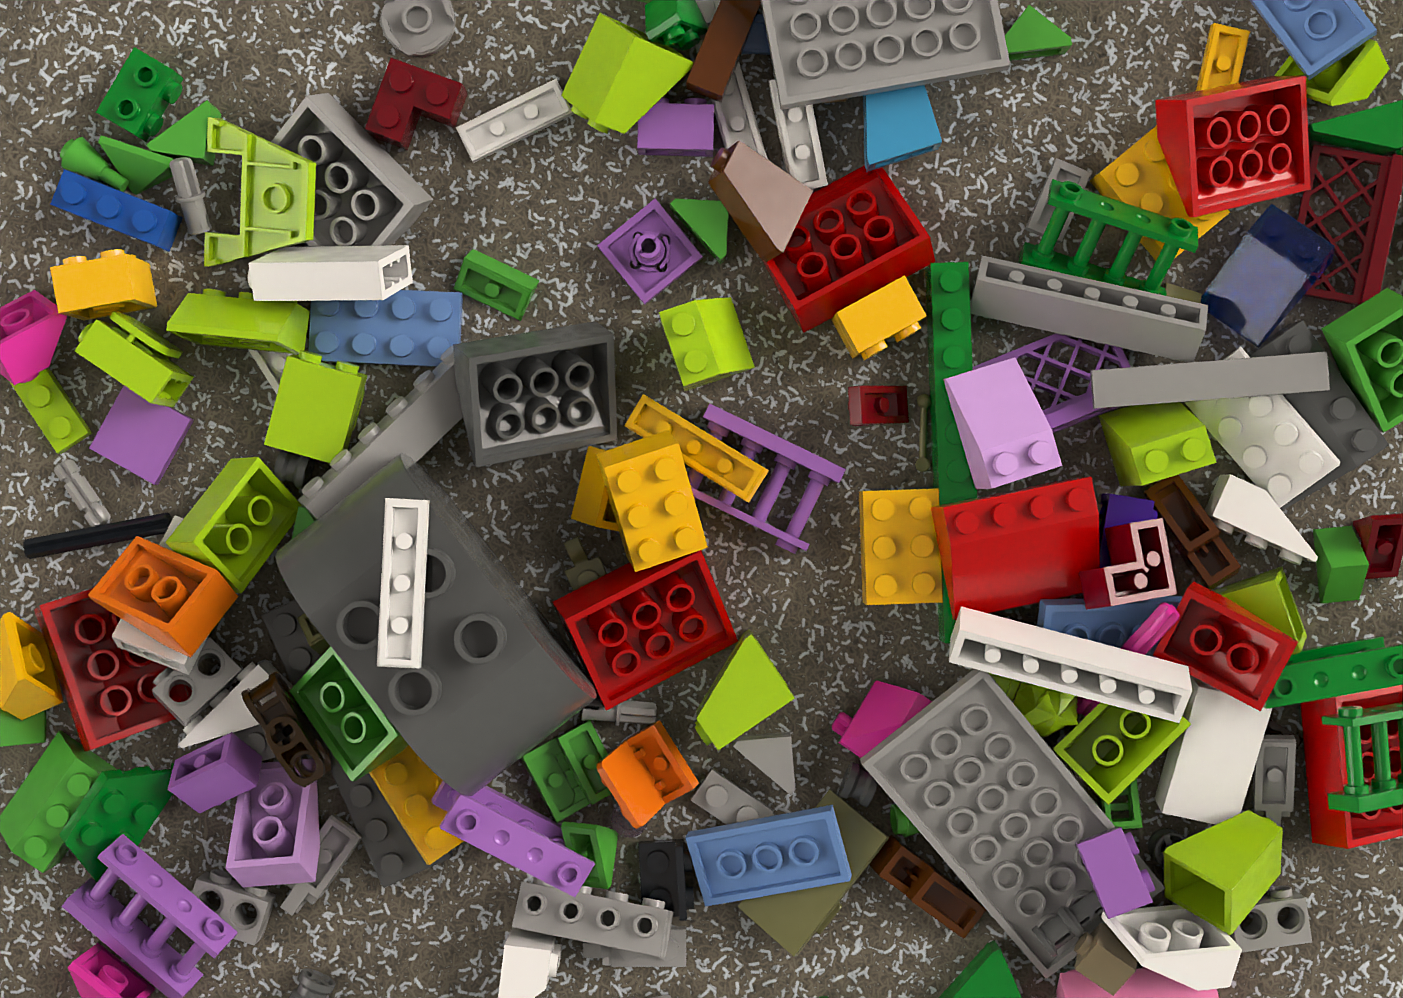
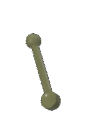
(922, 463)

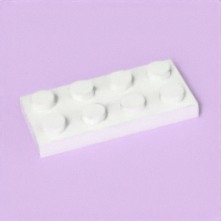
(1267, 441)

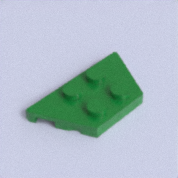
(115, 806)

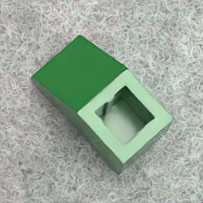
(674, 23)

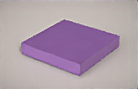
(141, 435)

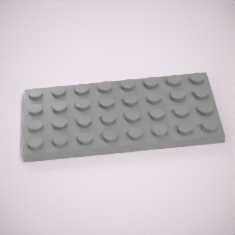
(995, 808)

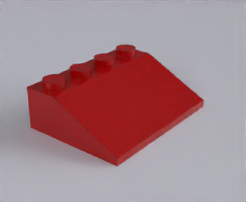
(1236, 143)
(848, 246)
(1018, 545)
(645, 625)
(101, 682)
(1328, 772)

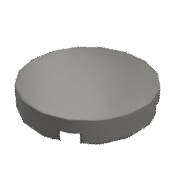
(426, 30)

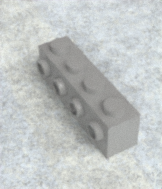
(594, 918)

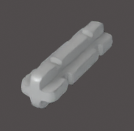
(82, 493)

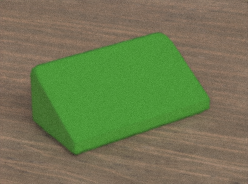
(495, 284)

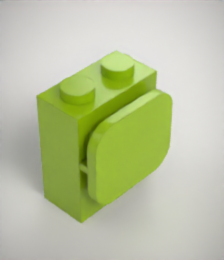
(135, 358)
(316, 406)

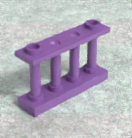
(787, 458)
(513, 835)
(134, 940)

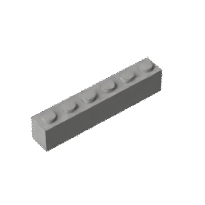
(1089, 309)
(408, 428)

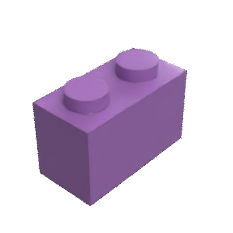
(677, 129)
(215, 773)
(1115, 872)

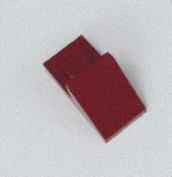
(877, 405)
(1381, 543)

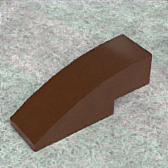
(722, 48)
(1193, 532)
(927, 887)

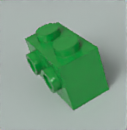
(141, 95)

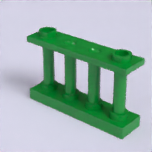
(1102, 210)
(1338, 671)
(1384, 790)

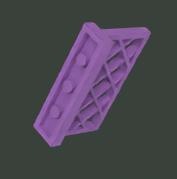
(1076, 408)

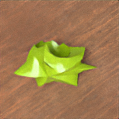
(1046, 708)

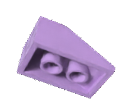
(1001, 425)
(275, 830)

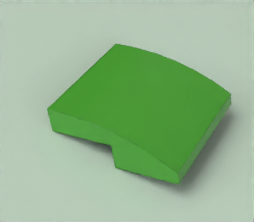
(567, 770)

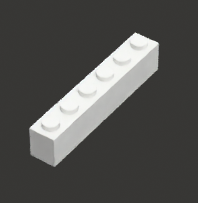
(1070, 664)

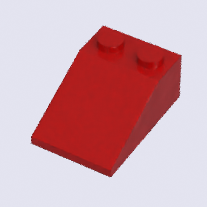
(1226, 646)

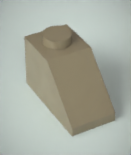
(1104, 959)

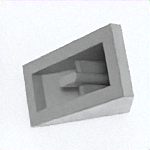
(772, 755)

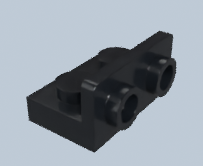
(663, 874)

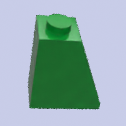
(984, 977)

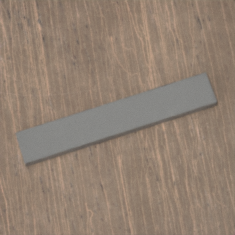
(1210, 380)

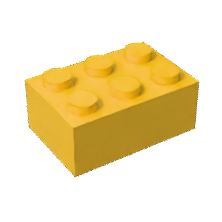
(1145, 181)
(652, 500)
(899, 547)

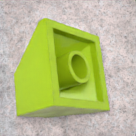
(1347, 79)

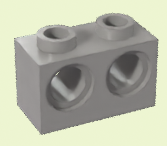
(203, 687)
(232, 896)
(1266, 931)

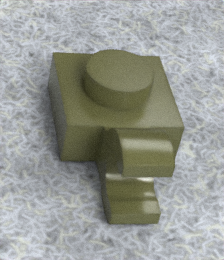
(584, 570)

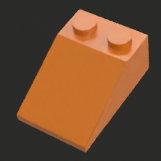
(165, 595)

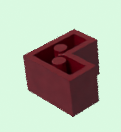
(406, 96)
(1138, 567)

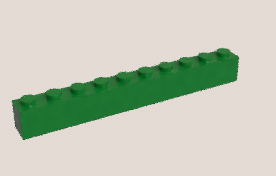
(948, 356)

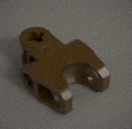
(277, 715)

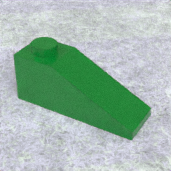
(1369, 130)

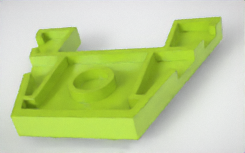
(274, 196)

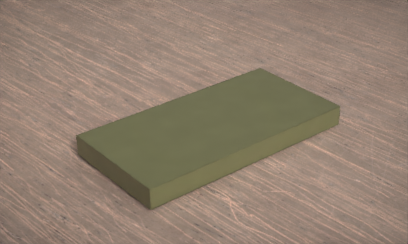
(797, 915)

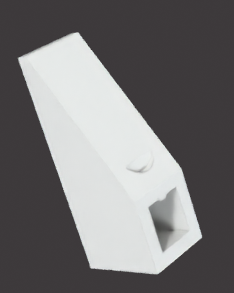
(1254, 513)
(229, 709)

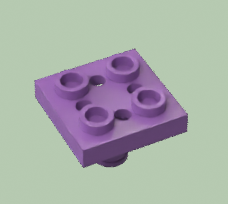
(649, 250)

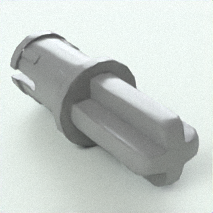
(190, 196)
(626, 712)

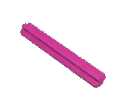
(1141, 642)

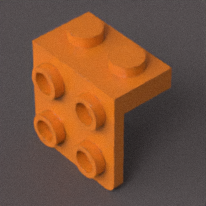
(646, 773)

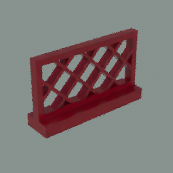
(1379, 222)

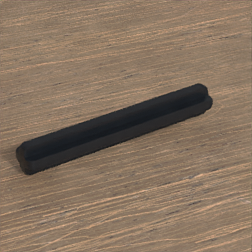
(96, 535)

